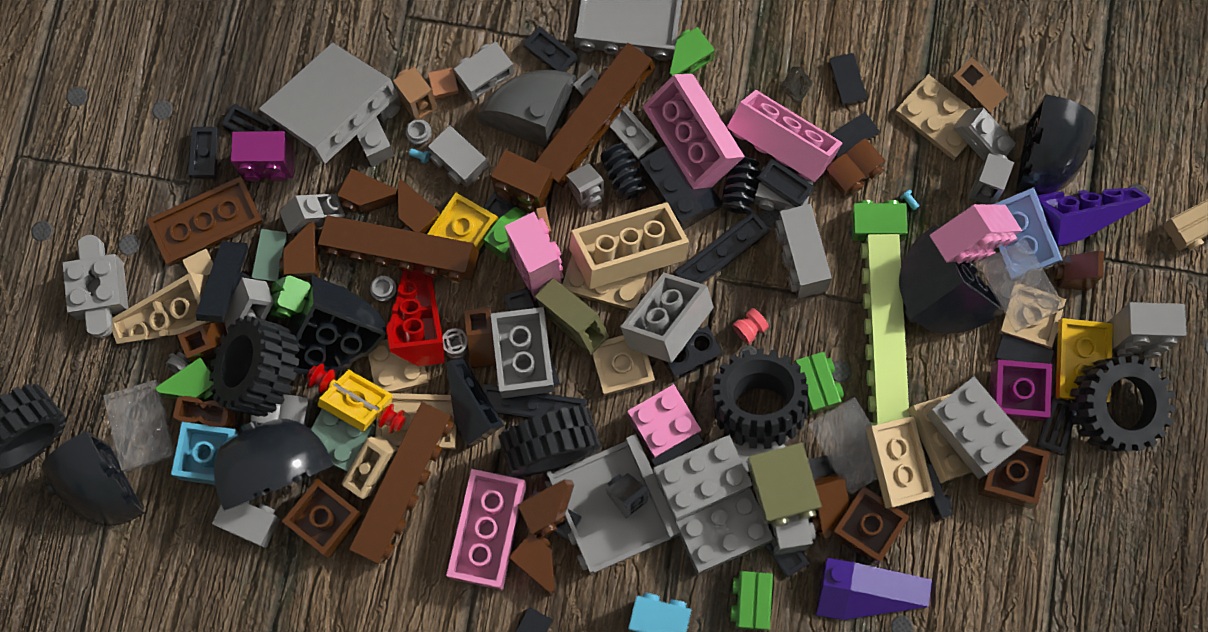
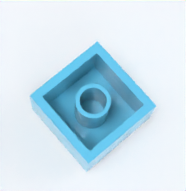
(197, 452)
(657, 616)

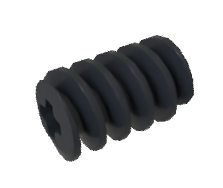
(621, 173)
(739, 188)

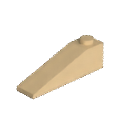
(163, 313)

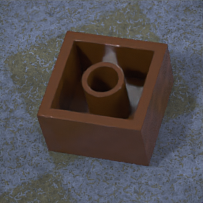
(522, 181)
(1017, 478)
(322, 518)
(869, 526)

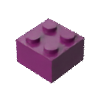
(262, 155)
(1022, 389)

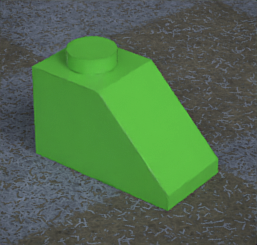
(691, 52)
(496, 239)
(189, 382)

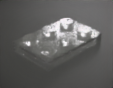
(1020, 285)
(139, 426)
(846, 443)

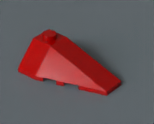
(415, 323)

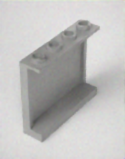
(642, 23)
(330, 101)
(603, 531)

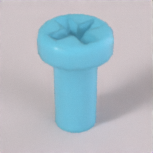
(424, 157)
(909, 199)

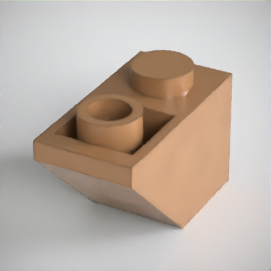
(980, 84)

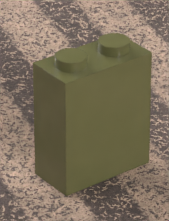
(572, 316)
(784, 485)

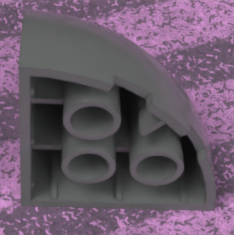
(529, 105)

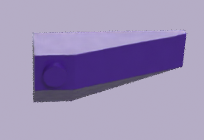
(1086, 213)
(862, 590)

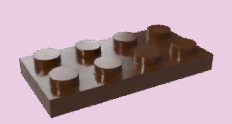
(204, 221)

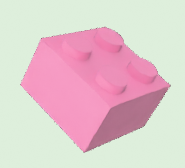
(663, 421)

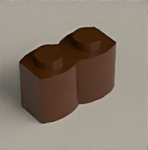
(855, 167)
(208, 413)

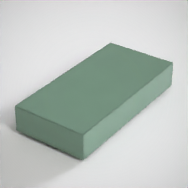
(268, 255)

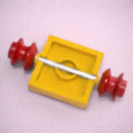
(355, 399)

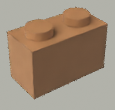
(415, 93)

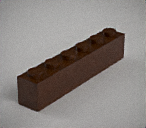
(595, 113)
(399, 248)
(401, 483)

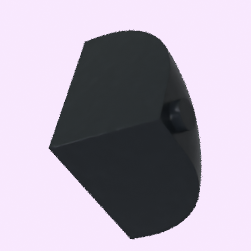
(1055, 145)
(943, 293)
(334, 328)
(266, 460)
(91, 481)

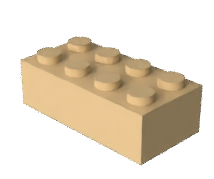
(628, 245)

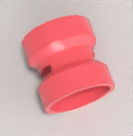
(748, 327)

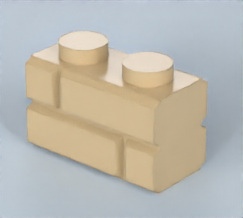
(1189, 227)
(370, 466)

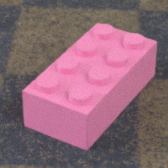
(693, 131)
(784, 135)
(976, 233)
(533, 253)
(486, 529)

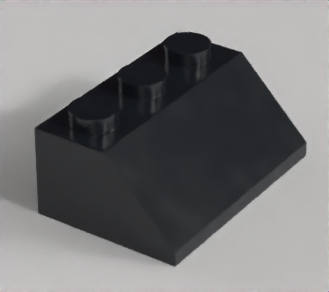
(672, 186)

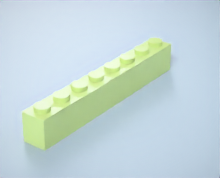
(885, 328)

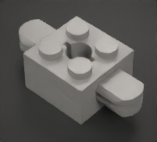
(95, 286)

